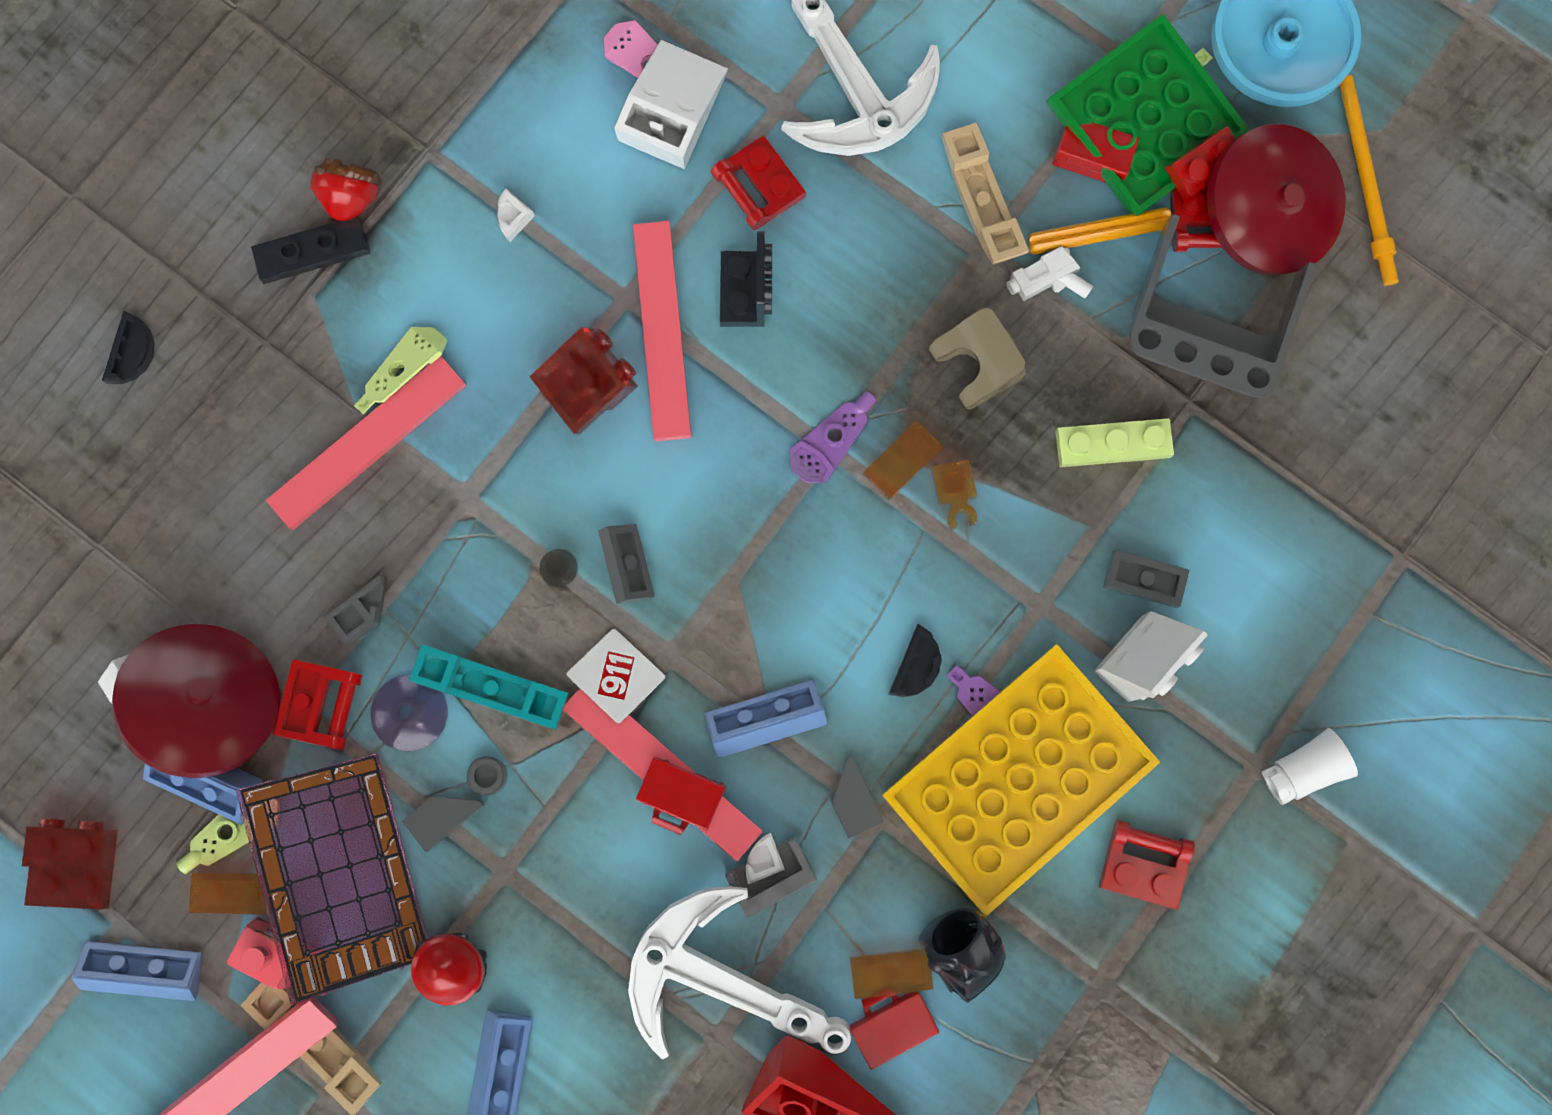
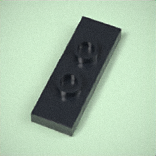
(310, 250)

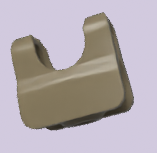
(993, 348)

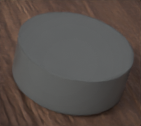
(487, 775)

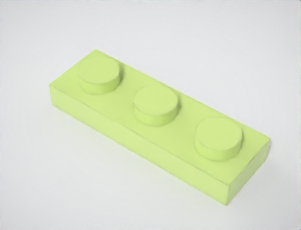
(1114, 442)

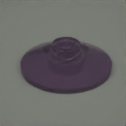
(427, 717)

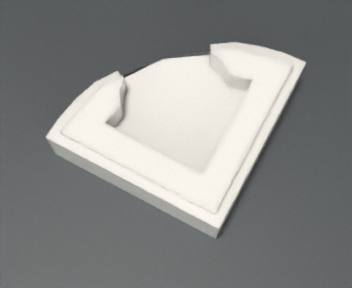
(512, 214)
(763, 860)

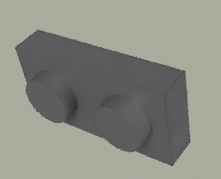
(626, 563)
(1146, 578)

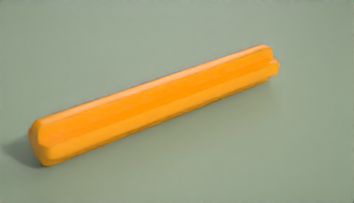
(1098, 231)

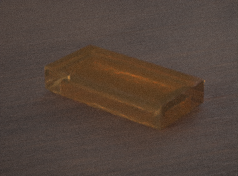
(903, 460)

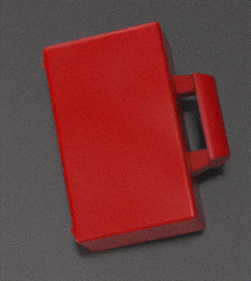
(1075, 157)
(679, 794)
(892, 1027)

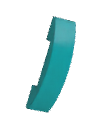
(488, 687)

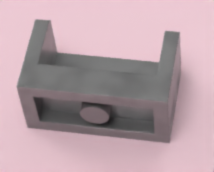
(777, 886)

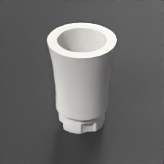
(1310, 768)

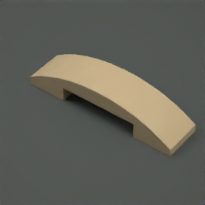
(981, 195)
(333, 1058)

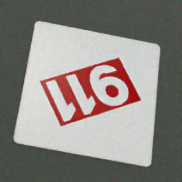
(616, 675)

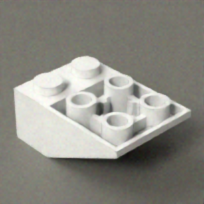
(670, 104)
(1149, 657)

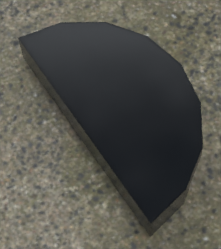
(130, 351)
(919, 665)

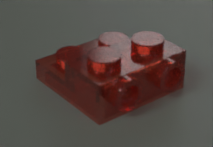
(584, 379)
(69, 864)

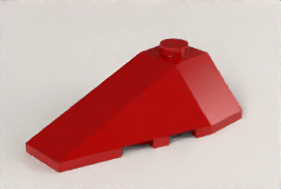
(807, 1082)

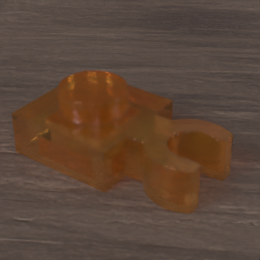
(954, 487)

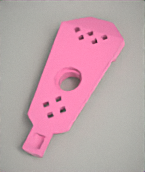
(635, 52)

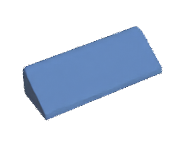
(765, 718)
(213, 792)
(138, 971)
(500, 1064)

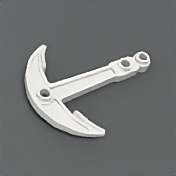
(869, 103)
(713, 978)

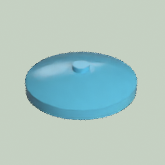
(1286, 48)

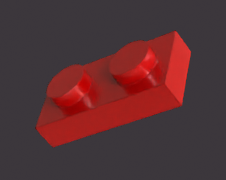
(1193, 169)

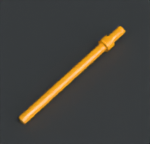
(1383, 246)

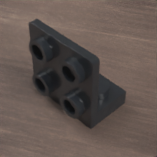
(743, 287)

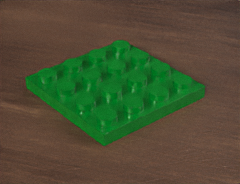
(1154, 93)

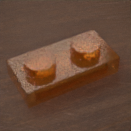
(226, 893)
(890, 973)

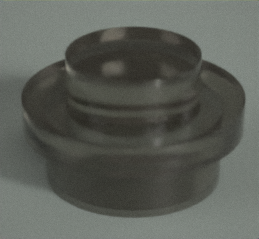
(558, 567)

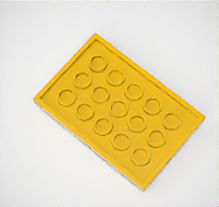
(1020, 779)

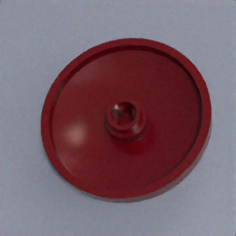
(1276, 199)
(195, 700)

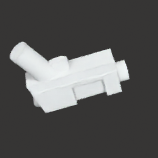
(1053, 270)

